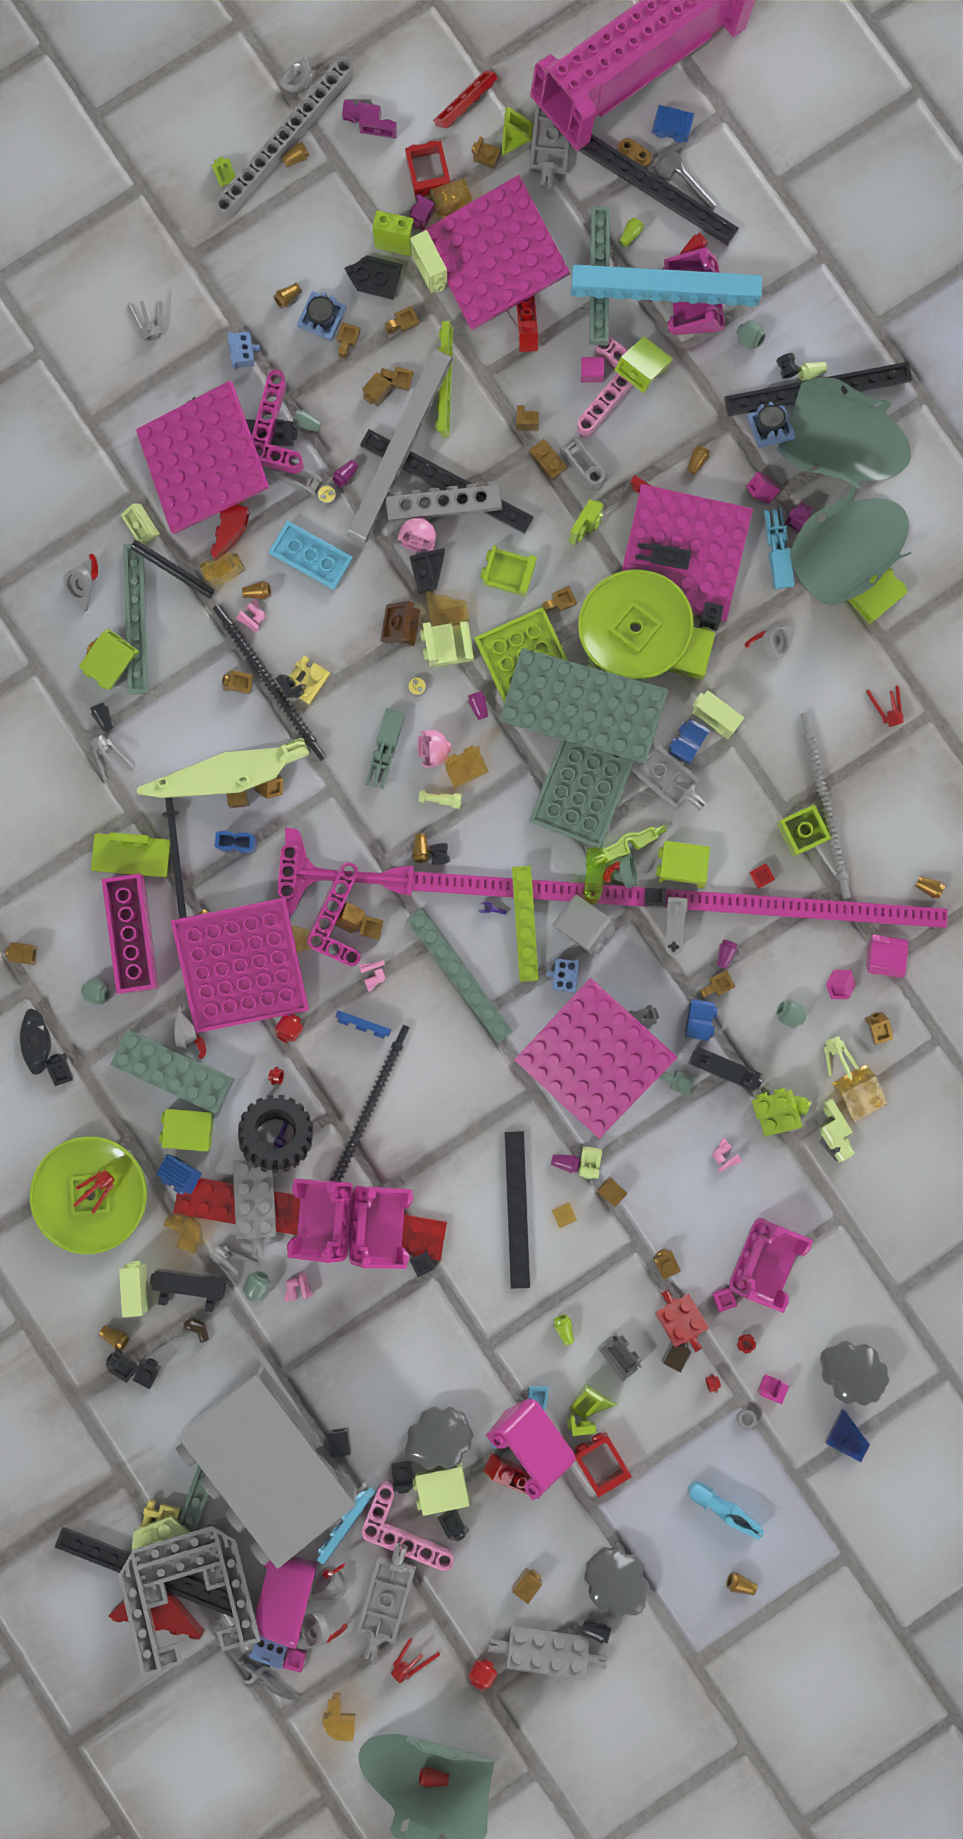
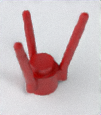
(894, 716)
(102, 1180)
(403, 1670)

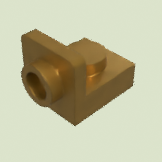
(485, 153)
(237, 682)
(879, 1027)
(666, 1263)

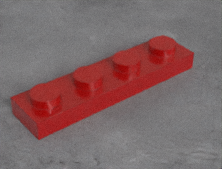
(465, 99)

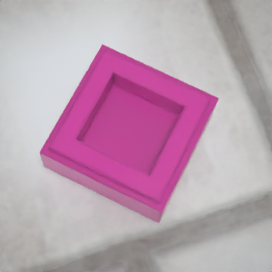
(724, 1299)
(294, 1659)

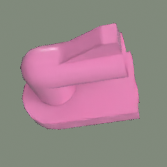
(252, 623)
(379, 974)
(718, 1154)
(291, 1285)

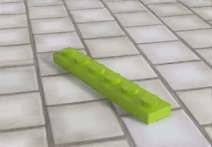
(443, 406)
(525, 923)

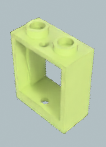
(428, 261)
(717, 714)

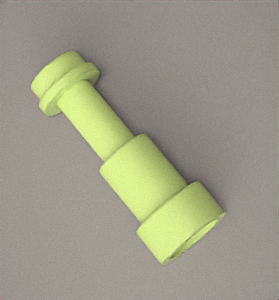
(443, 799)

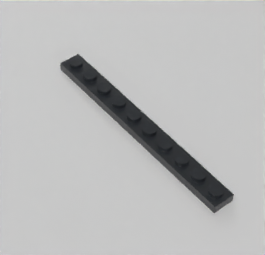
(660, 190)
(787, 394)
(442, 479)
(115, 1559)

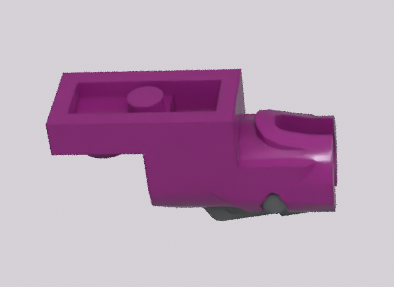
(369, 118)

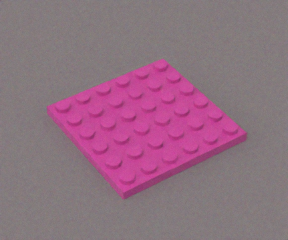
(497, 252)
(202, 458)
(706, 527)
(240, 965)
(595, 1058)

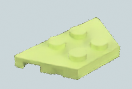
(158, 1531)

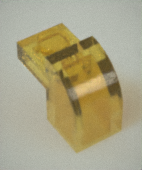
(223, 569)
(190, 1232)
(336, 1724)

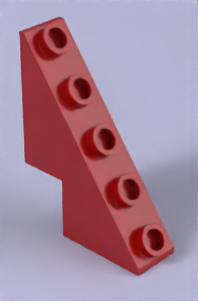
(169, 1617)

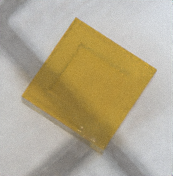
(564, 1215)

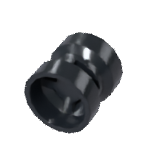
(787, 365)
(439, 854)

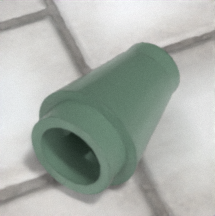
(306, 421)

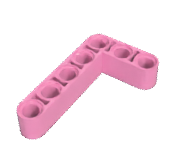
(612, 388)
(400, 1535)

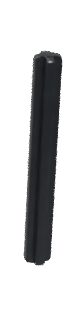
(172, 569)

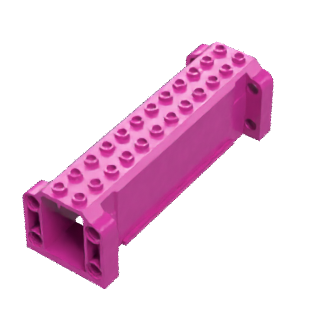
(626, 58)

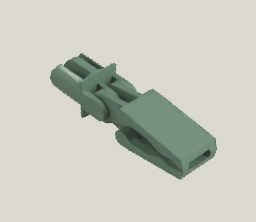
(388, 739)

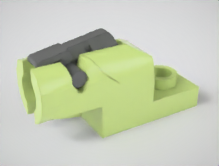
(834, 1133)

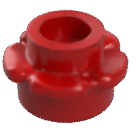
(276, 1076)
(746, 1348)
(713, 1383)

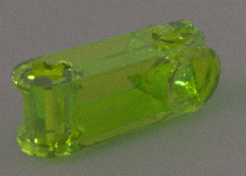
(593, 877)

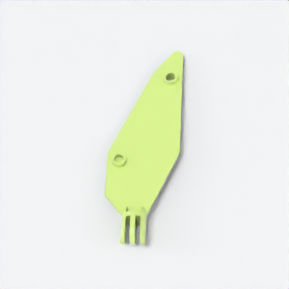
(227, 772)

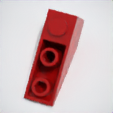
(527, 325)
(232, 527)
(506, 1473)

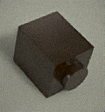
(676, 1357)

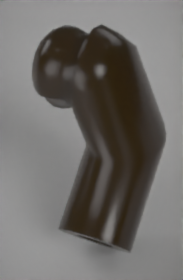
(197, 1327)

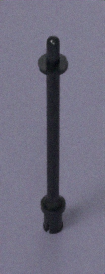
(170, 814)

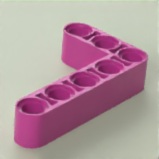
(268, 427)
(332, 916)

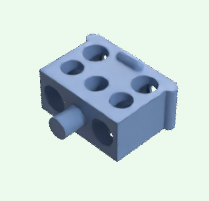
(237, 351)
(570, 978)
(266, 1655)

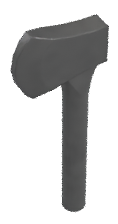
(672, 164)

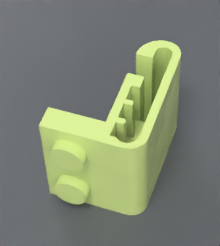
(447, 644)

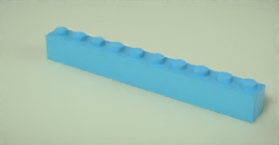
(666, 285)

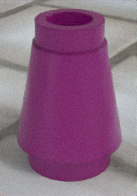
(344, 474)
(478, 704)
(726, 952)
(568, 1163)

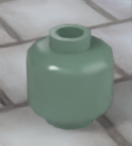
(751, 334)
(96, 991)
(791, 1013)
(257, 1286)

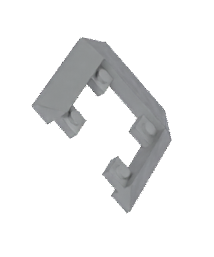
(174, 1558)

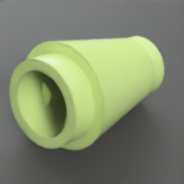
(811, 370)

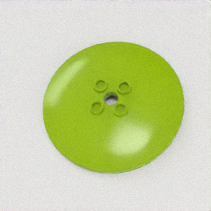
(636, 599)
(55, 1192)

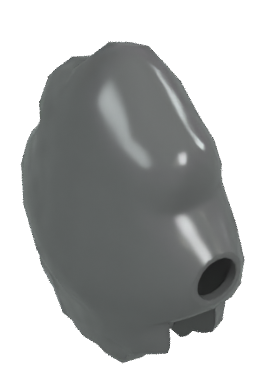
(854, 1373)
(439, 1438)
(617, 1582)

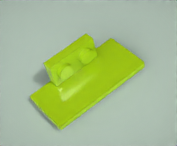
(130, 854)

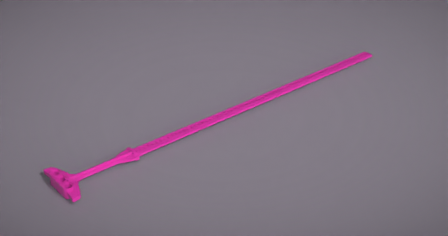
(405, 880)

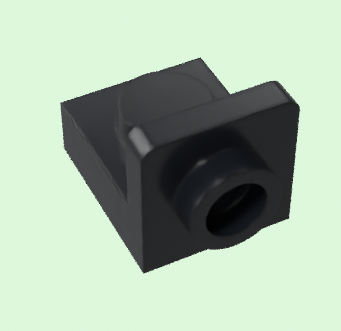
(711, 616)
(287, 685)
(59, 1069)
(121, 1366)
(147, 1372)
(402, 1476)
(453, 1525)

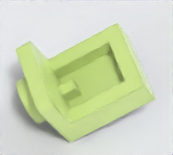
(590, 1162)

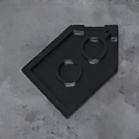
(375, 276)

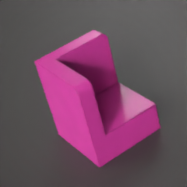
(592, 369)
(763, 488)
(840, 984)
(773, 1389)

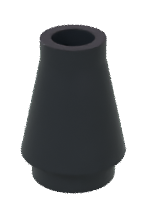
(102, 716)
(597, 1631)

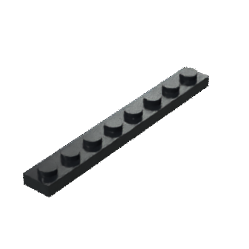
(517, 1210)

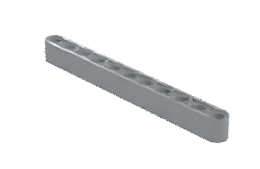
(286, 129)
(400, 446)

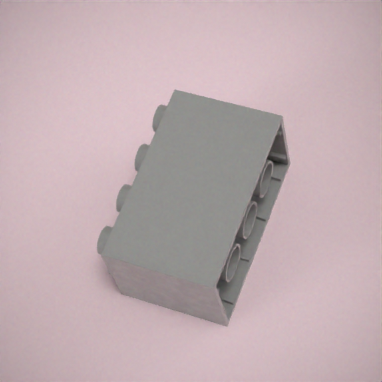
(267, 1468)

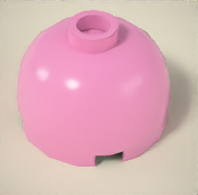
(417, 535)
(433, 748)

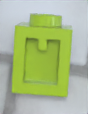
(223, 171)
(583, 1428)

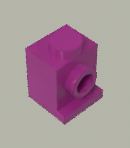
(421, 212)
(799, 516)

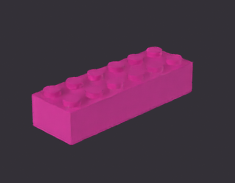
(130, 934)

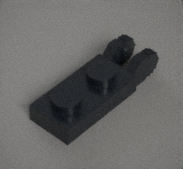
(665, 556)

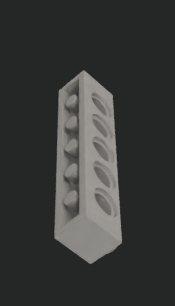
(492, 503)

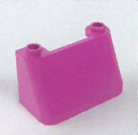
(696, 317)
(322, 1220)
(378, 1227)
(767, 1263)
(534, 1443)
(285, 1600)

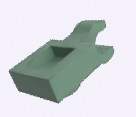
(680, 1082)

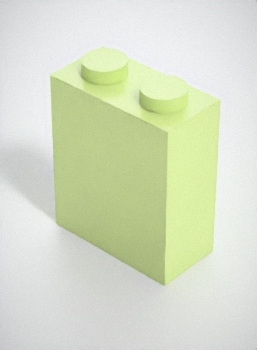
(134, 1289)
(441, 1489)

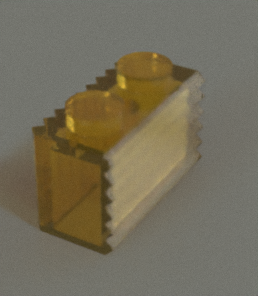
(450, 197)

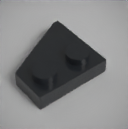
(427, 569)

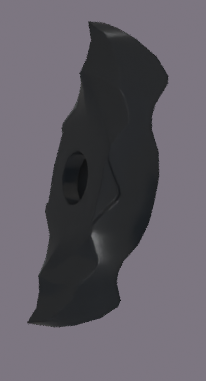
(31, 1026)

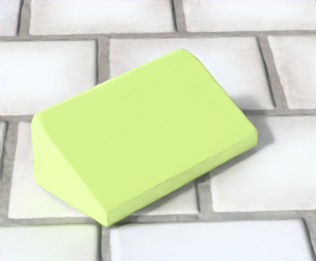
(139, 523)

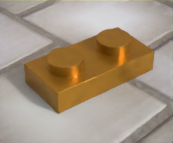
(548, 459)

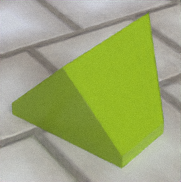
(516, 131)
(590, 1402)

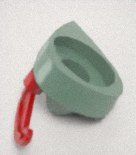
(625, 871)

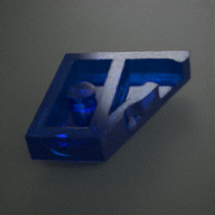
(847, 1437)

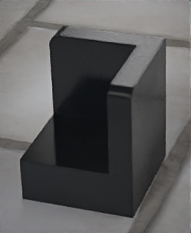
(655, 897)
(422, 1263)
(339, 1442)

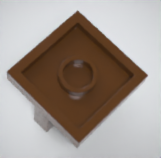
(400, 623)

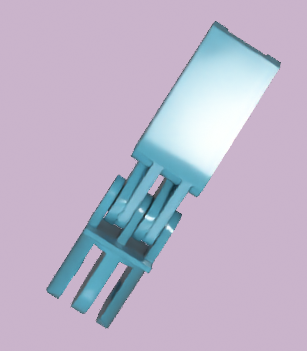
(779, 558)
(706, 1497)

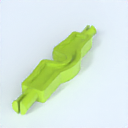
(621, 847)

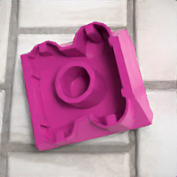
(887, 956)

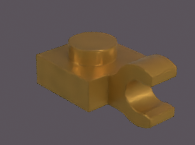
(404, 319)
(347, 337)
(400, 378)
(561, 599)
(719, 984)

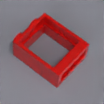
(414, 151)
(611, 1481)

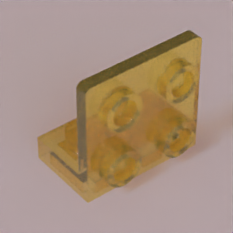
(465, 766)
(861, 1093)

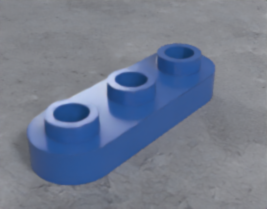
(362, 1024)

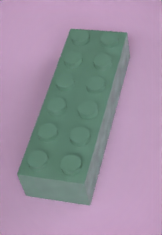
(172, 1071)

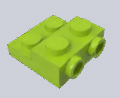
(587, 521)
(777, 1111)

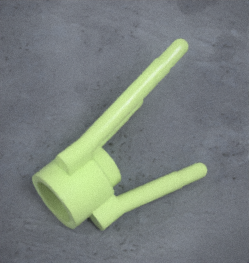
(837, 1046)

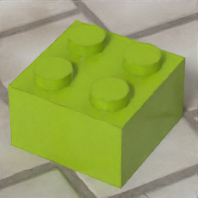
(803, 830)

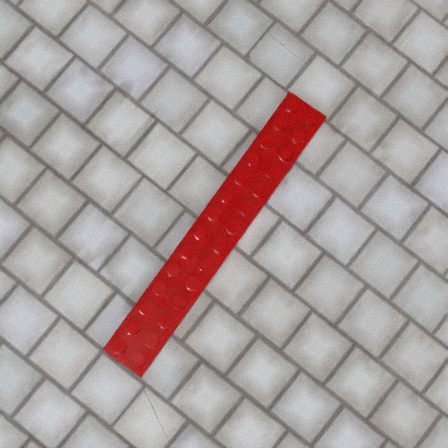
(216, 1202)

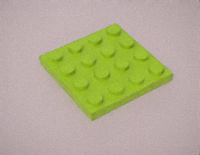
(503, 645)

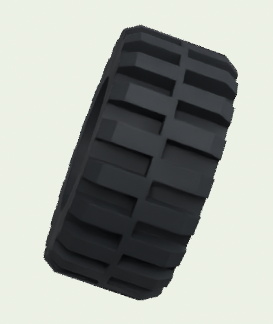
(268, 1110)

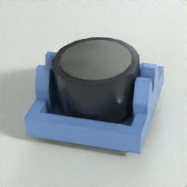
(322, 315)
(770, 425)

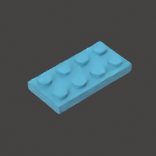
(310, 555)
(342, 1529)

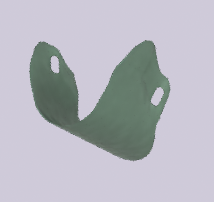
(844, 434)
(849, 547)
(454, 1810)

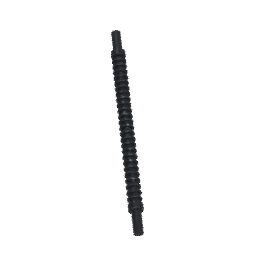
(228, 624)
(396, 1048)

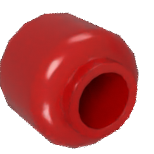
(288, 1028)
(482, 1674)

